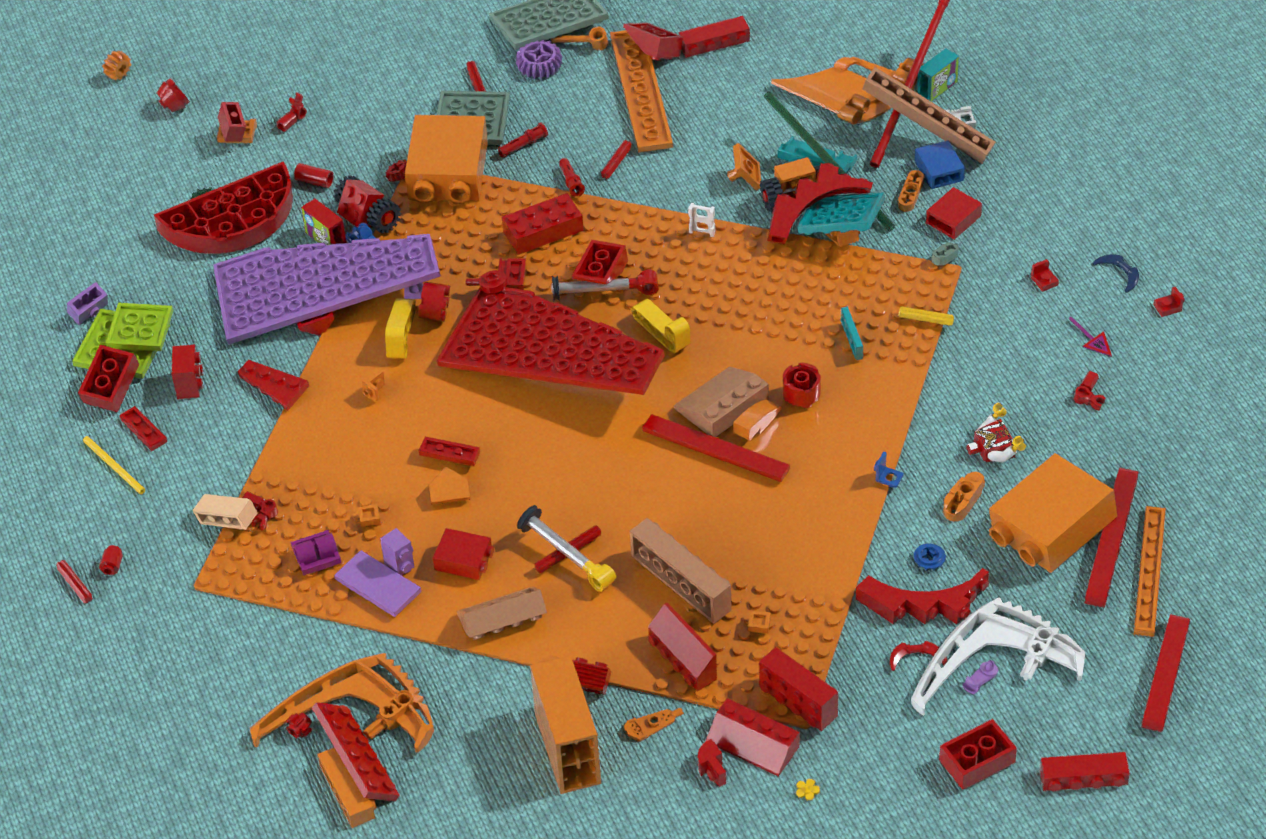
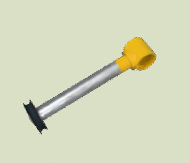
(598, 575)

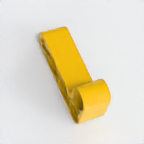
(398, 328)
(670, 333)

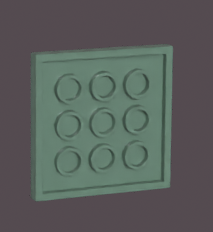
(476, 103)

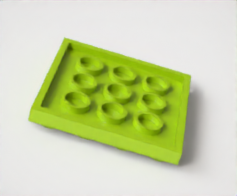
(98, 335)

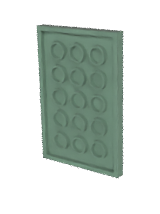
(545, 19)

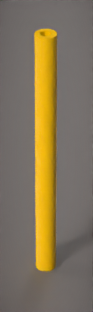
(114, 465)

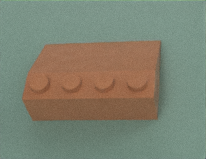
(723, 400)

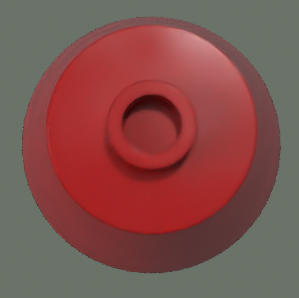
(171, 96)

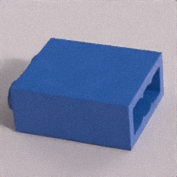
(939, 164)

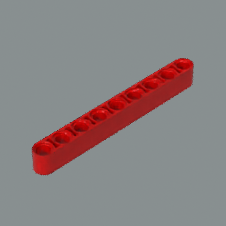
(1111, 540)

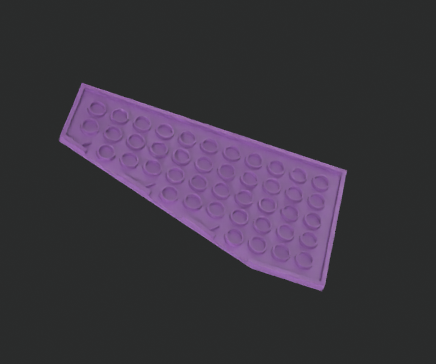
(299, 283)

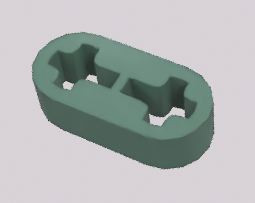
(945, 254)

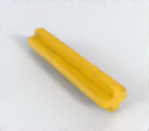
(927, 316)

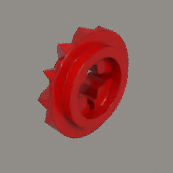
(396, 171)

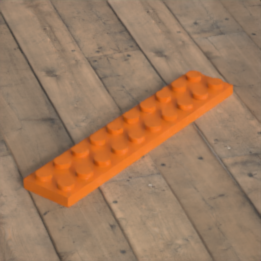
(641, 94)

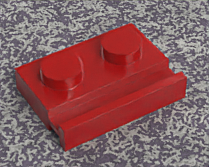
(515, 272)

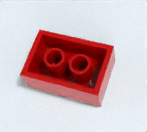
(108, 378)
(977, 754)

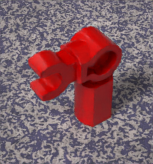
(296, 112)
(1084, 395)
(266, 508)

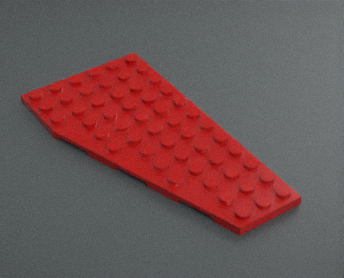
(547, 342)

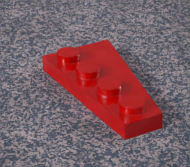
(278, 385)

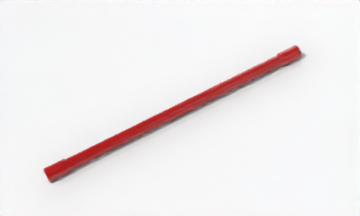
(880, 151)

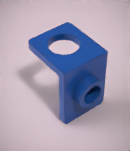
(882, 471)

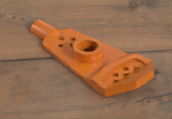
(643, 727)

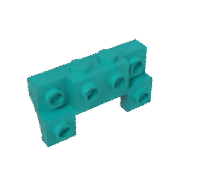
(797, 150)

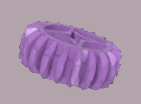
(539, 59)

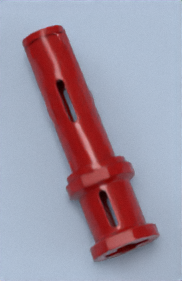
(528, 137)
(572, 180)

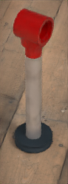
(645, 282)

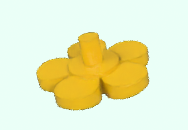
(807, 790)

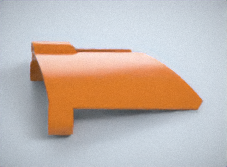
(842, 89)

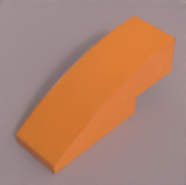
(755, 418)

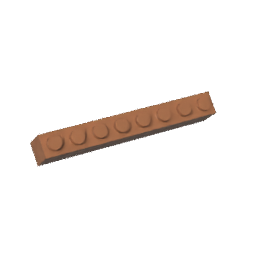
(928, 115)

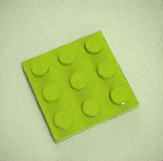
(139, 326)

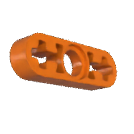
(909, 184)

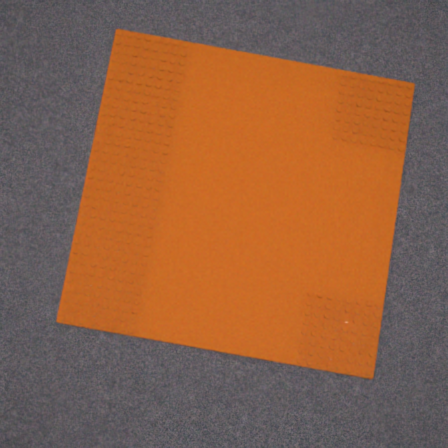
(584, 449)

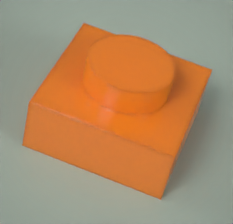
(369, 515)
(759, 621)

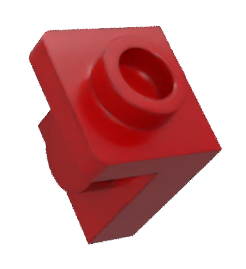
(1043, 276)
(1170, 304)

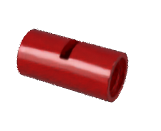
(313, 175)

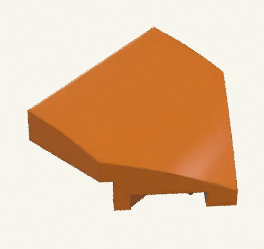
(449, 487)

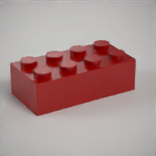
(542, 223)
(798, 689)

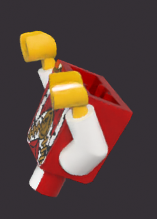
(994, 440)

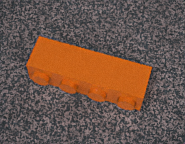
(354, 805)

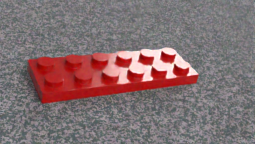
(355, 751)

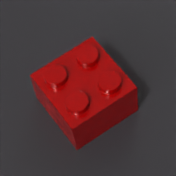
(186, 371)

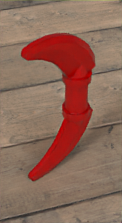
(906, 649)

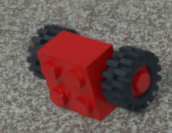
(365, 204)

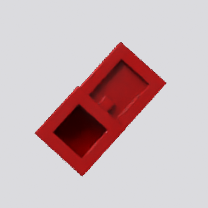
(711, 762)

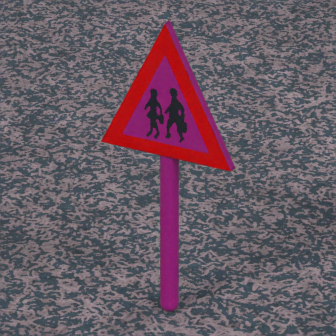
(1096, 344)

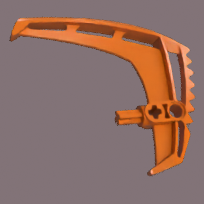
(395, 706)

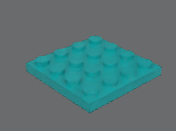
(842, 213)

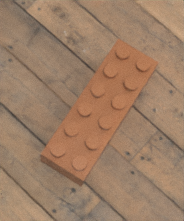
(681, 570)

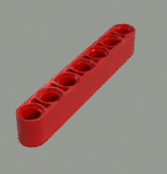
(1165, 673)

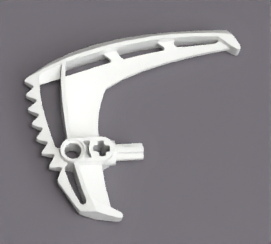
(998, 630)

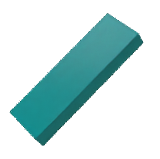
(851, 333)

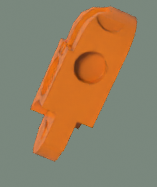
(963, 496)

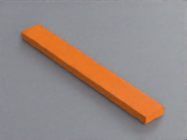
(1149, 571)

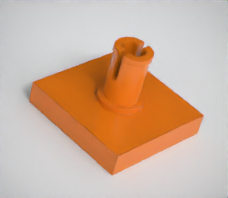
(745, 167)

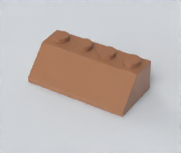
(502, 612)

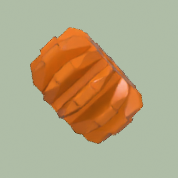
(116, 65)

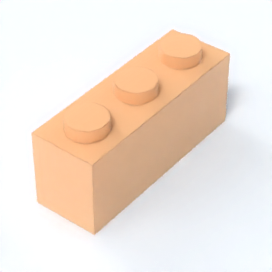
(225, 511)

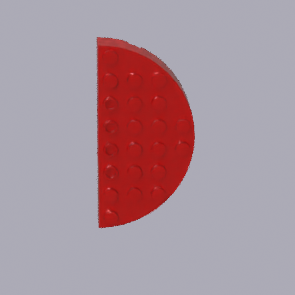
(230, 215)

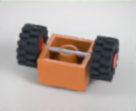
(785, 180)

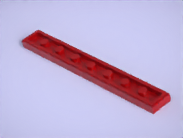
(716, 448)

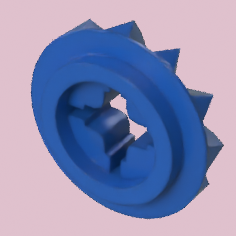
(934, 552)

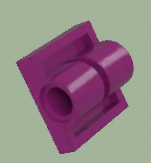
(316, 552)

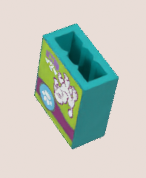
(938, 74)

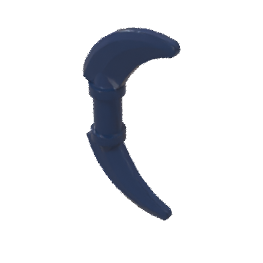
(1132, 272)

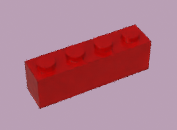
(715, 36)
(1084, 771)

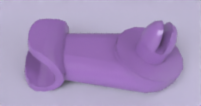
(985, 673)

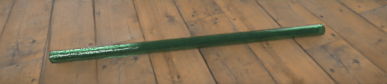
(816, 147)

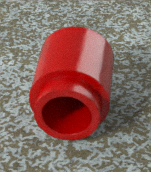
(111, 560)

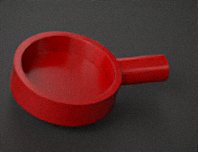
(489, 282)

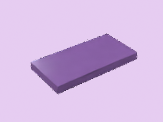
(377, 583)

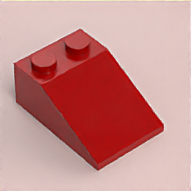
(655, 40)
(601, 262)

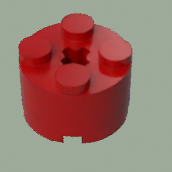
(434, 301)
(801, 385)

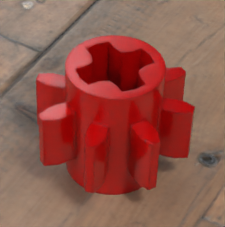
(299, 725)

